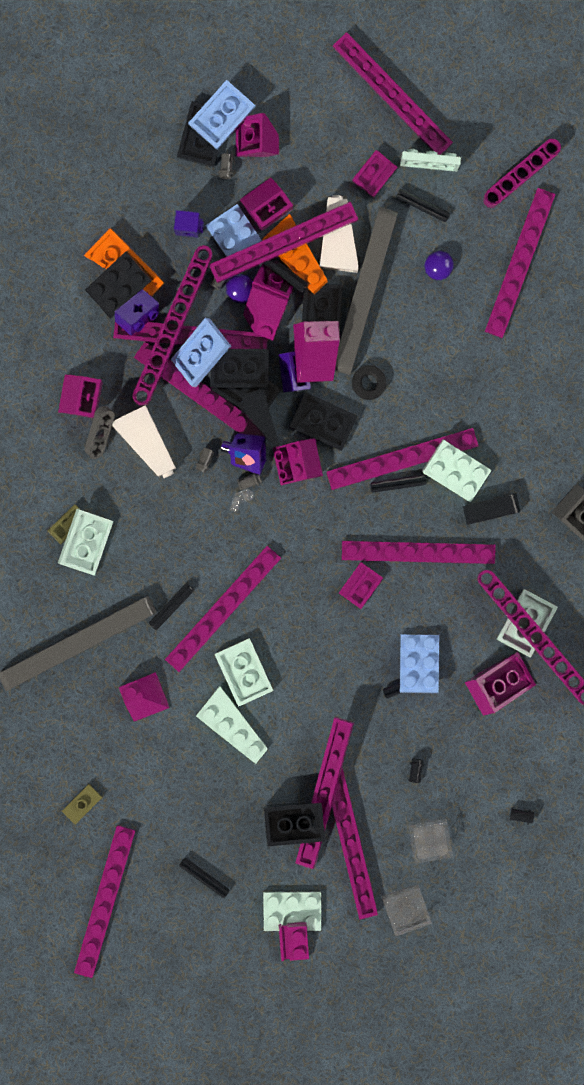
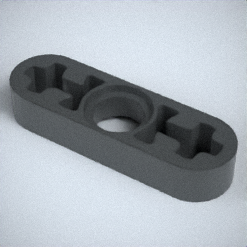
(102, 420)

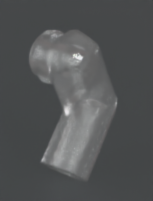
(240, 497)

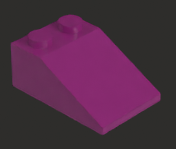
(316, 350)
(500, 684)

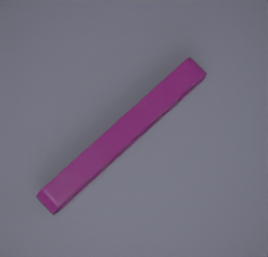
(180, 318)
(527, 632)

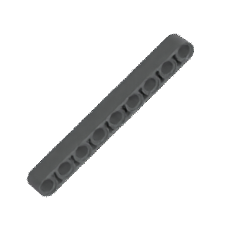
(365, 290)
(77, 643)

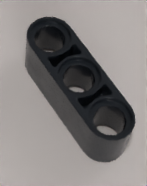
(491, 509)

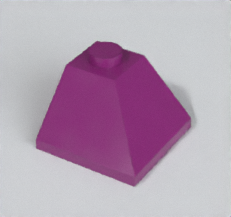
(256, 137)
(272, 282)
(264, 312)
(144, 697)

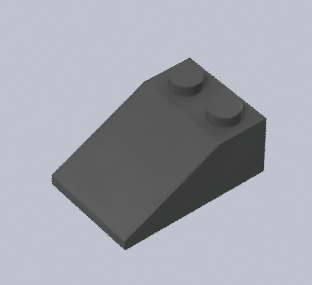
(571, 511)

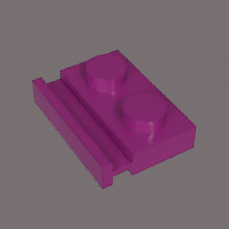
(374, 173)
(360, 585)
(293, 941)

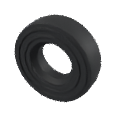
(357, 382)

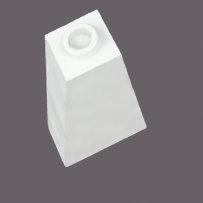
(339, 246)
(145, 439)

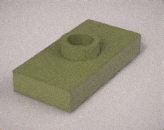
(61, 528)
(81, 804)

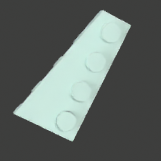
(230, 724)

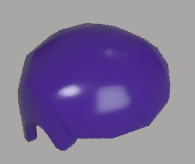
(439, 265)
(239, 288)

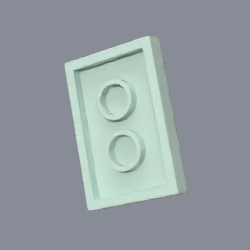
(430, 160)
(456, 470)
(85, 542)
(539, 610)
(243, 672)
(292, 908)

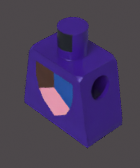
(247, 452)

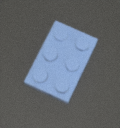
(221, 114)
(233, 231)
(200, 352)
(419, 664)

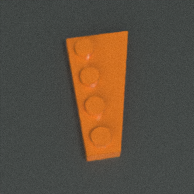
(110, 248)
(301, 259)

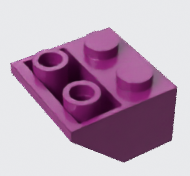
(267, 203)
(80, 396)
(297, 461)

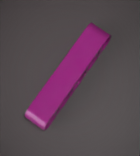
(525, 165)

